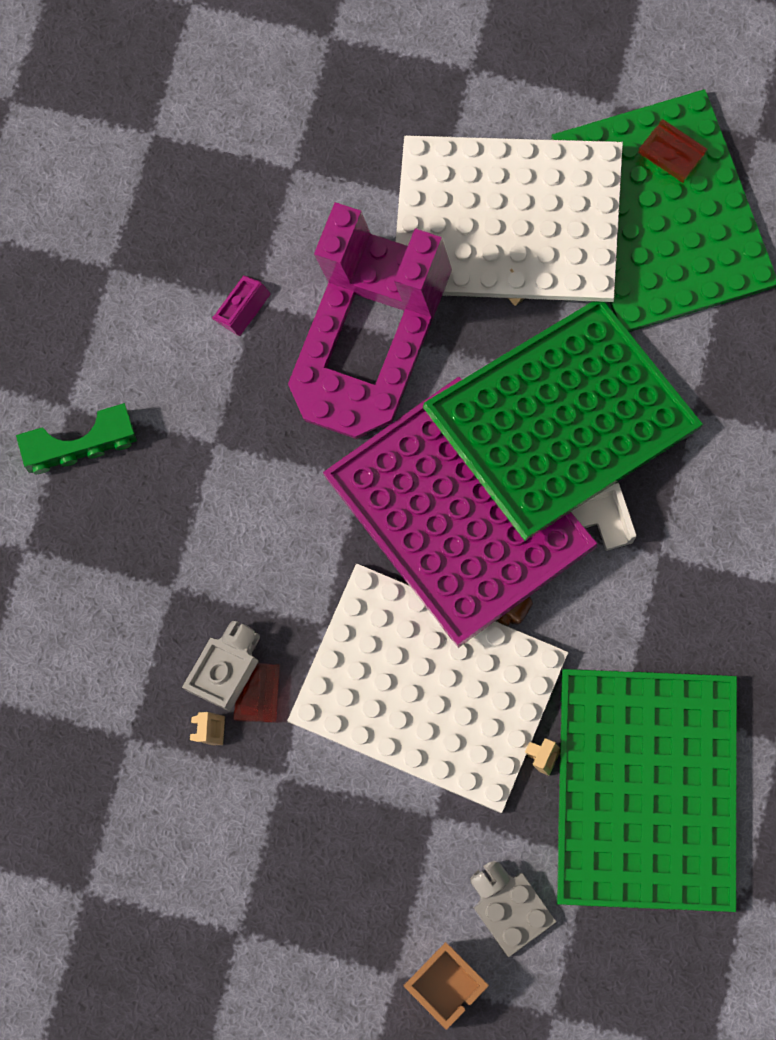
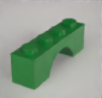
(110, 431)

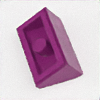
(242, 305)

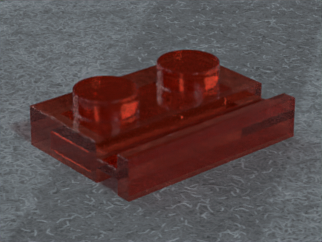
(672, 150)
(259, 696)

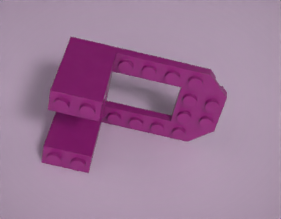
(384, 272)

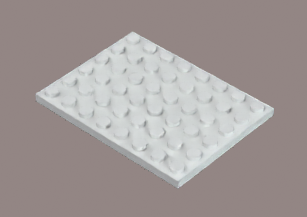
(518, 207)
(418, 702)

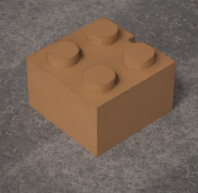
(445, 984)

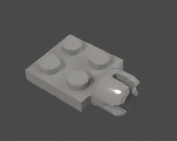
(224, 666)
(509, 908)

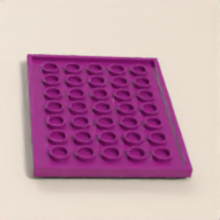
(447, 528)

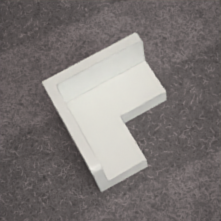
(610, 515)

